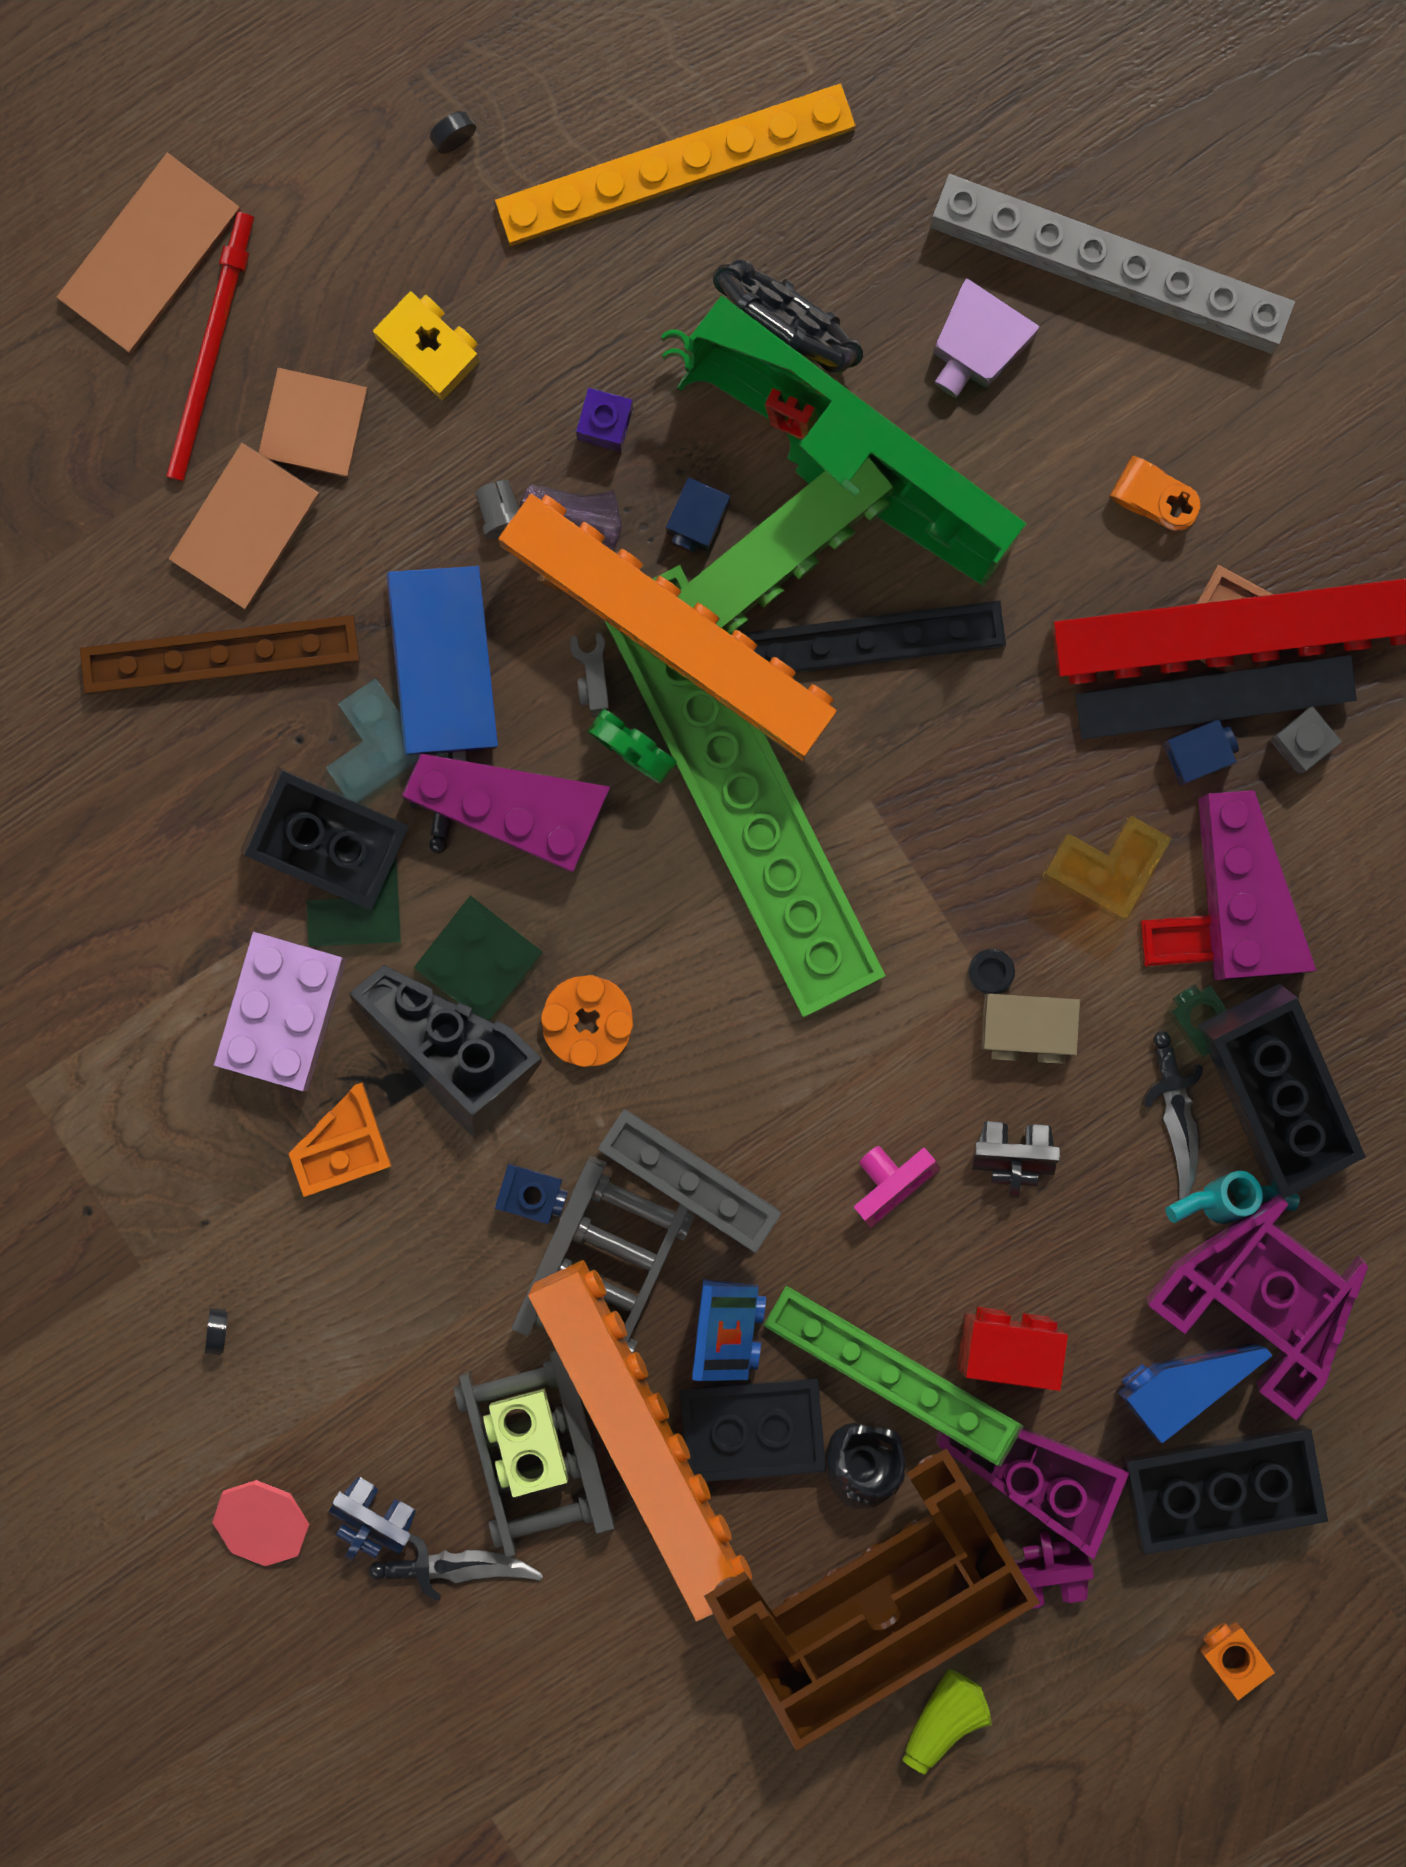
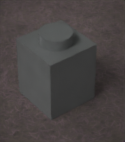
(1305, 740)

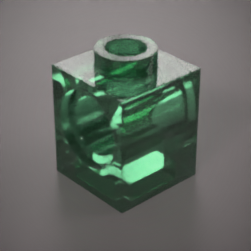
(1180, 1014)

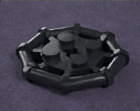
(789, 315)

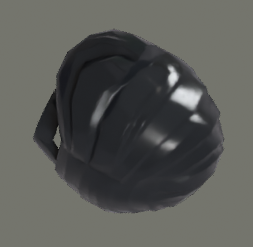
(862, 1468)

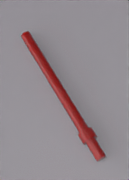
(233, 261)

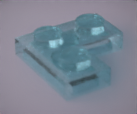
(382, 750)

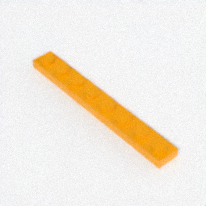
(675, 164)

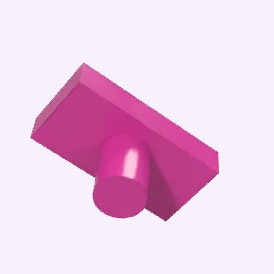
(892, 1182)

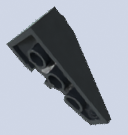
(459, 1057)

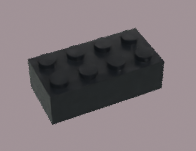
(1281, 1090)
(1225, 1489)

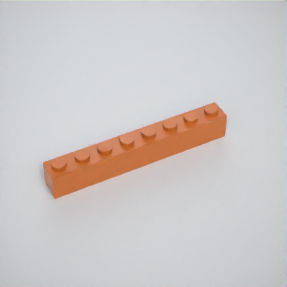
(667, 625)
(637, 1432)

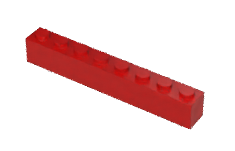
(1230, 628)

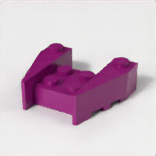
(1276, 1291)

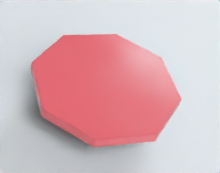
(260, 1523)

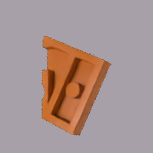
(341, 1146)

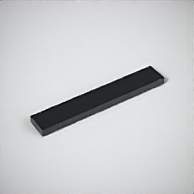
(884, 637)
(1216, 697)

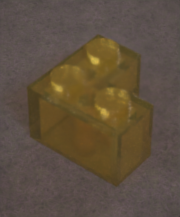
(1110, 879)

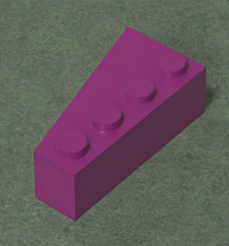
(519, 808)
(1247, 896)
(1054, 1483)

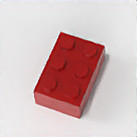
(1012, 1350)

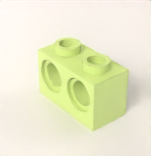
(538, 1440)

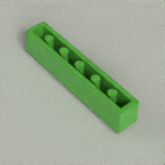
(786, 545)

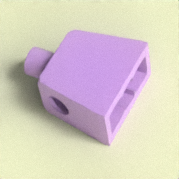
(979, 339)

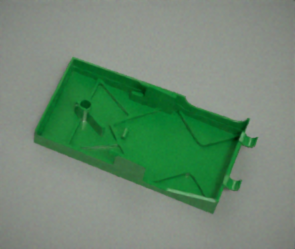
(928, 496)

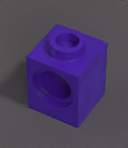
(604, 419)

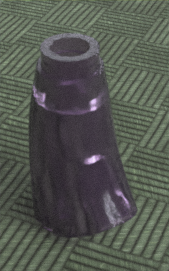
(596, 509)

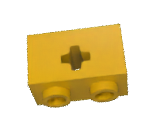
(437, 369)

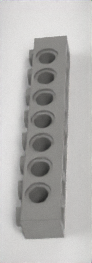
(1112, 264)

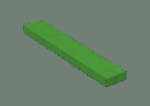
(893, 1376)

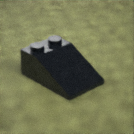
(324, 838)

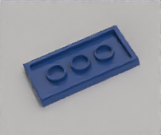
(442, 660)

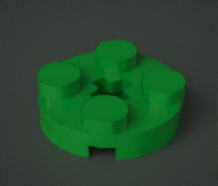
(632, 746)

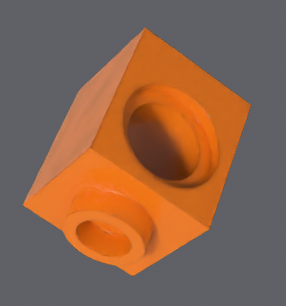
(1252, 1670)

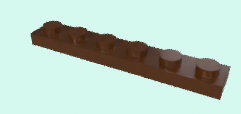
(219, 654)

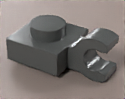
(593, 687)

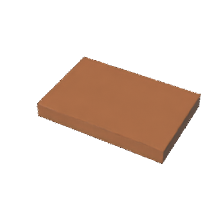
(244, 526)

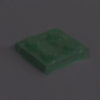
(478, 959)

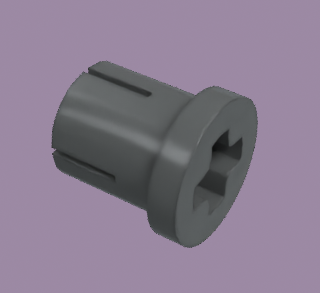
(497, 507)

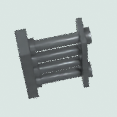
(690, 1180)
(577, 1228)
(579, 1463)

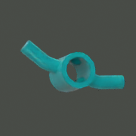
(1215, 1202)

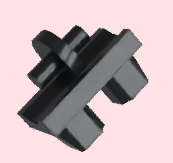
(1015, 1162)

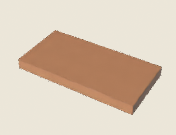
(149, 253)

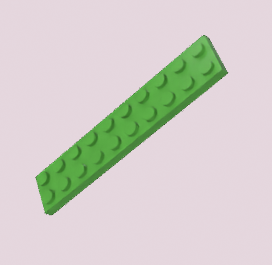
(758, 832)

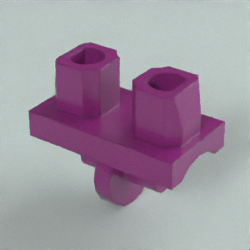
(1053, 1565)

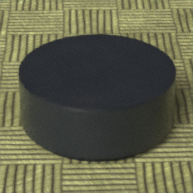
(452, 132)
(991, 971)
(216, 1331)

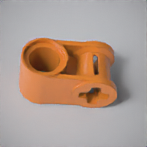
(1147, 490)

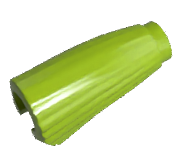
(949, 1715)

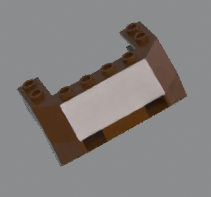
(880, 1615)

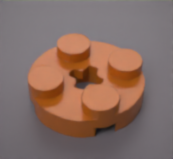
(584, 1047)

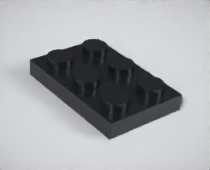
(754, 1429)

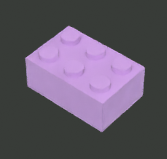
(280, 1012)

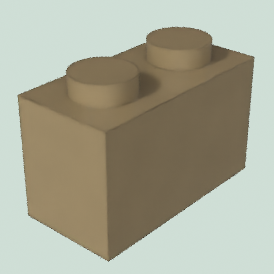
(1030, 1026)

